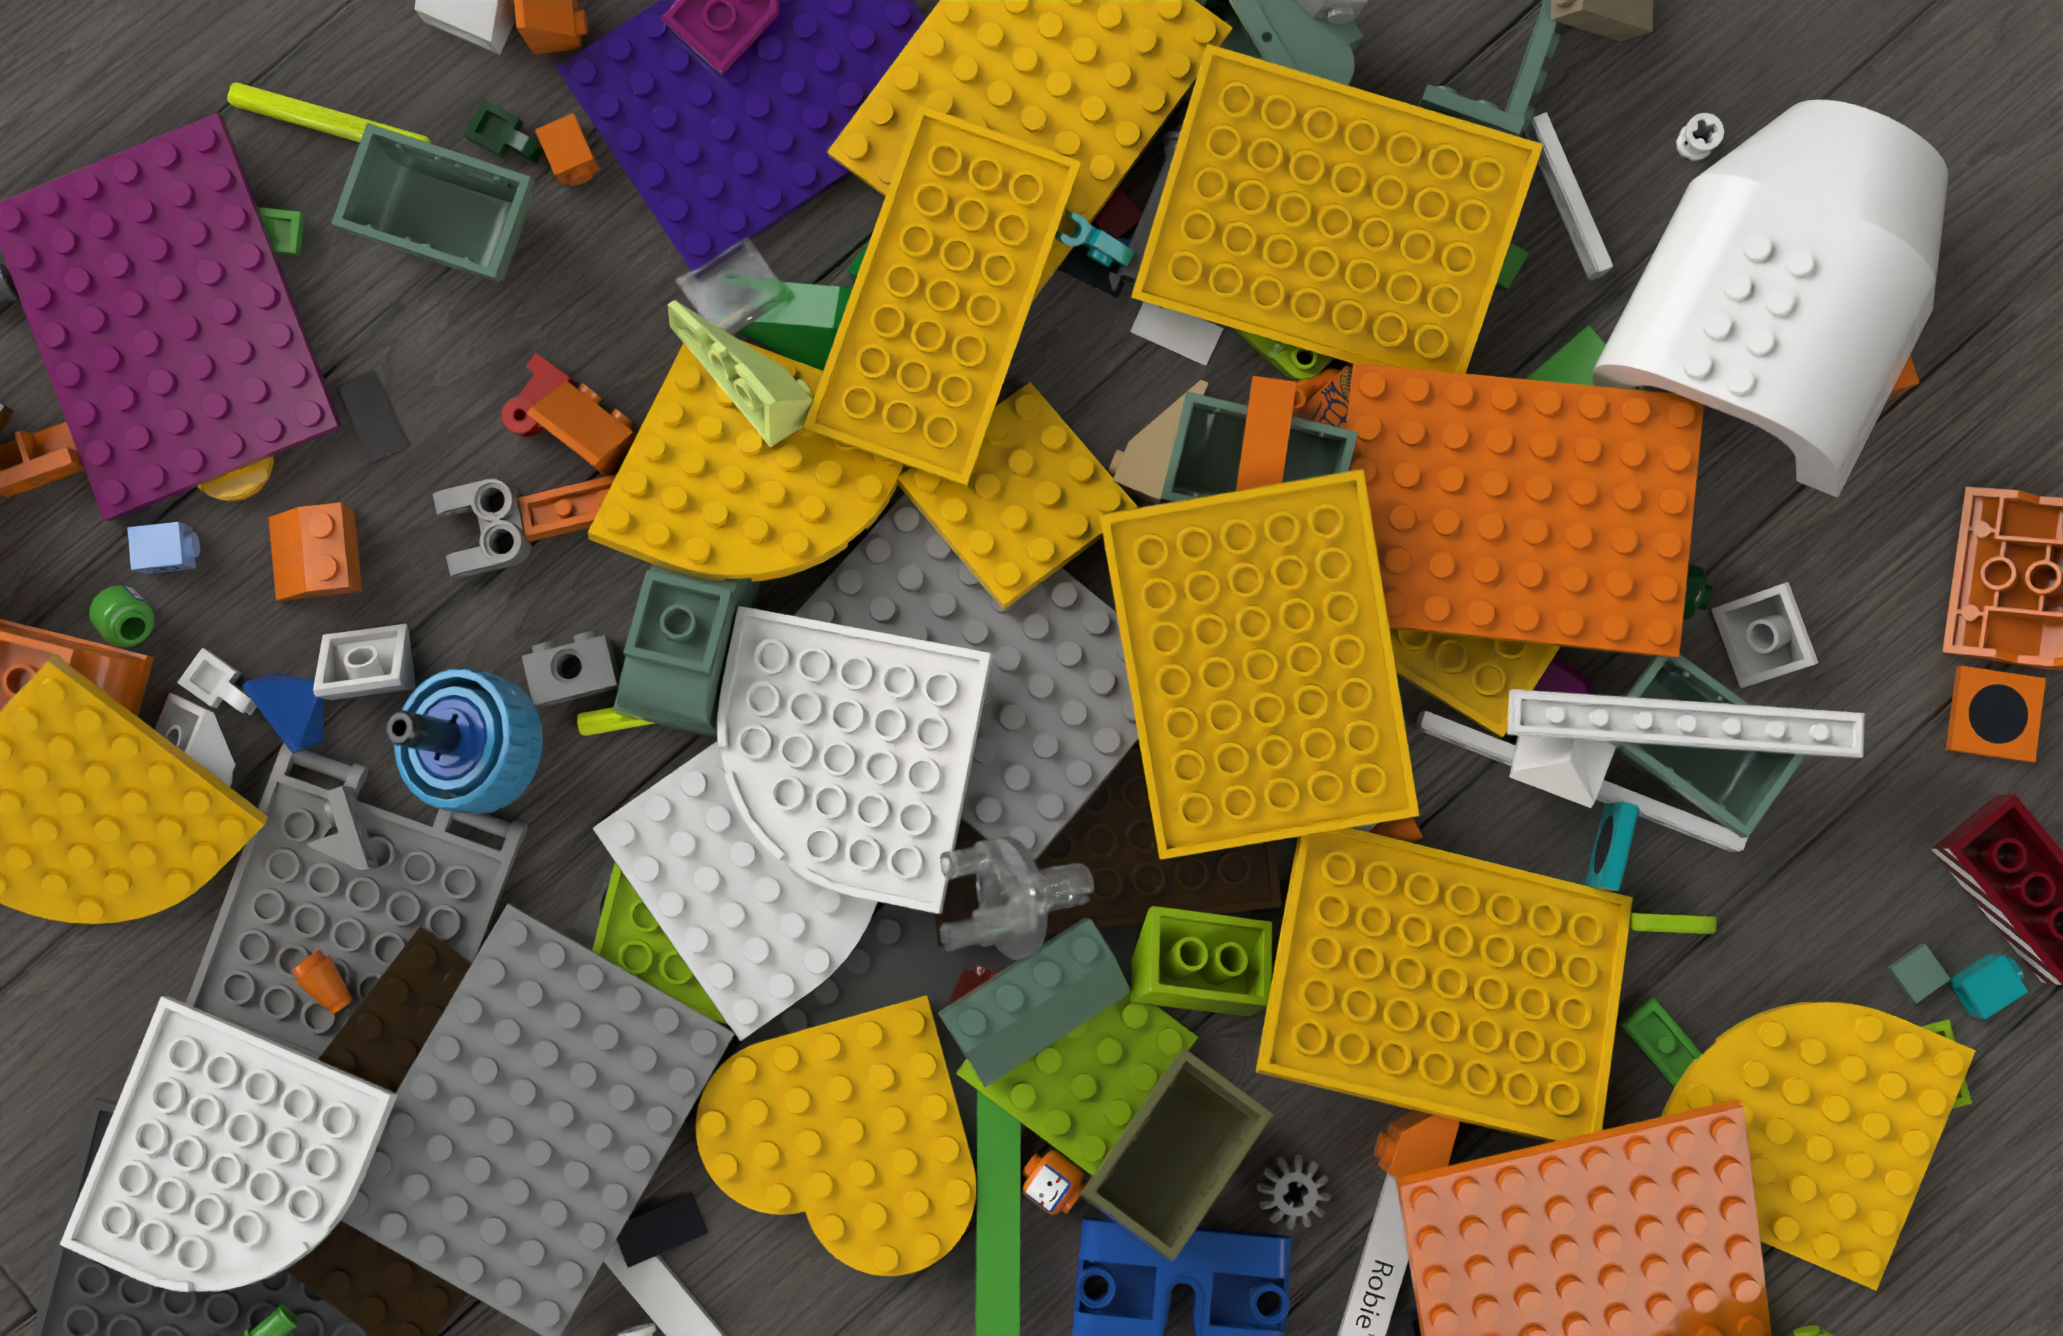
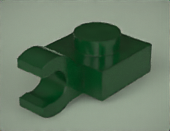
(498, 131)

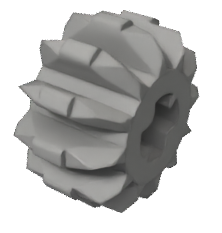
(1308, 1195)

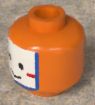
(1053, 1182)

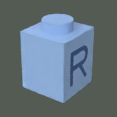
(163, 547)

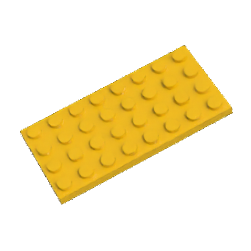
(942, 295)

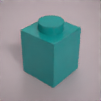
(1988, 985)

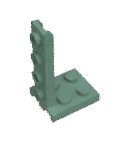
(1528, 81)

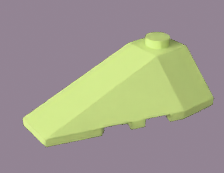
(753, 382)

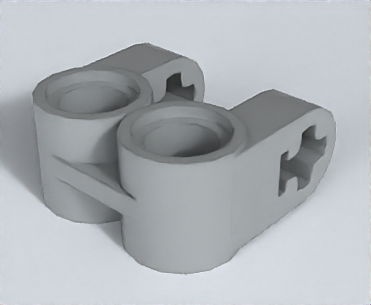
(492, 526)

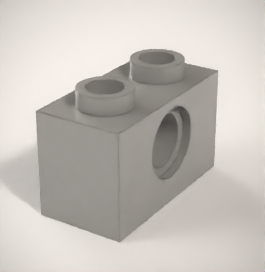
(597, 675)

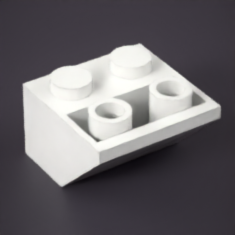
(476, 21)

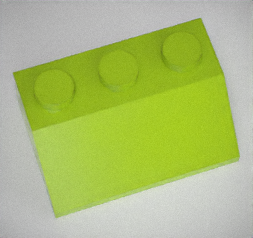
(1202, 962)

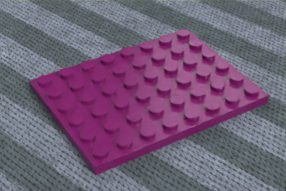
(164, 318)

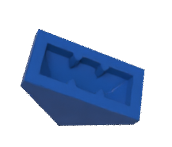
(289, 708)

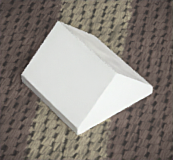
(1764, 635)
(364, 663)

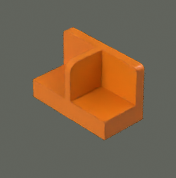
(37, 459)

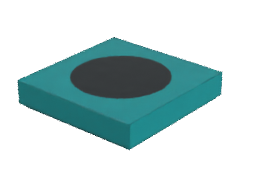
(1612, 846)

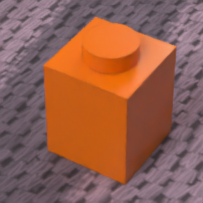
(568, 150)

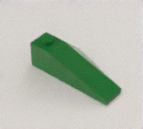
(802, 324)

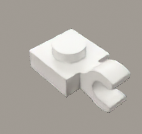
(214, 681)

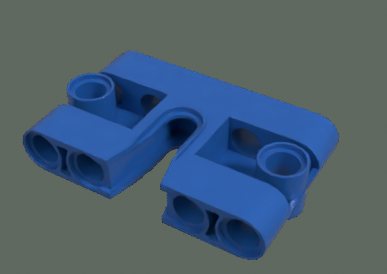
(1220, 1264)

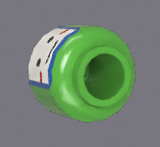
(121, 616)

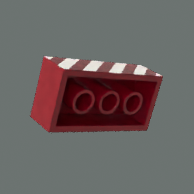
(2014, 878)

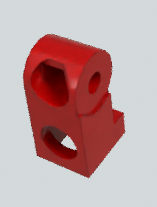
(540, 385)

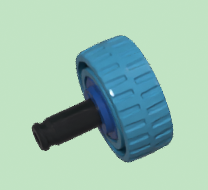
(467, 741)

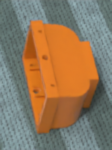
(112, 669)

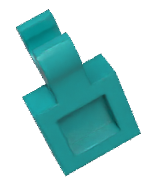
(1102, 246)

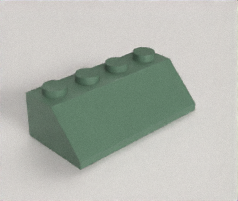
(1035, 1001)

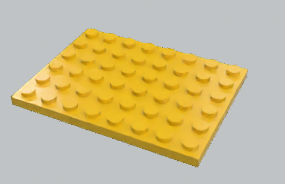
(1049, 72)
(1333, 217)
(1260, 664)
(1446, 985)

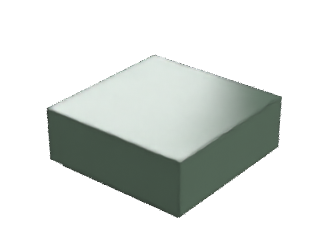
(1918, 973)

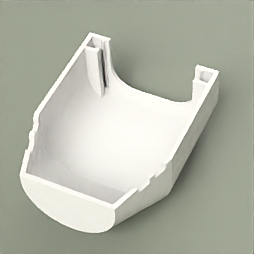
(1793, 283)

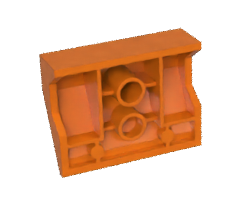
(2008, 580)

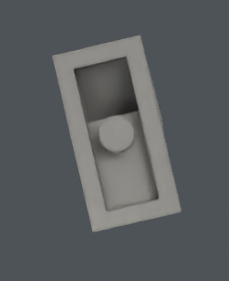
(352, 842)

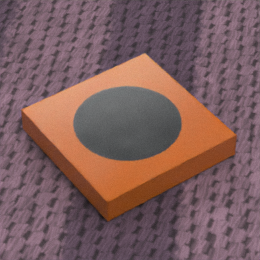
(1995, 714)

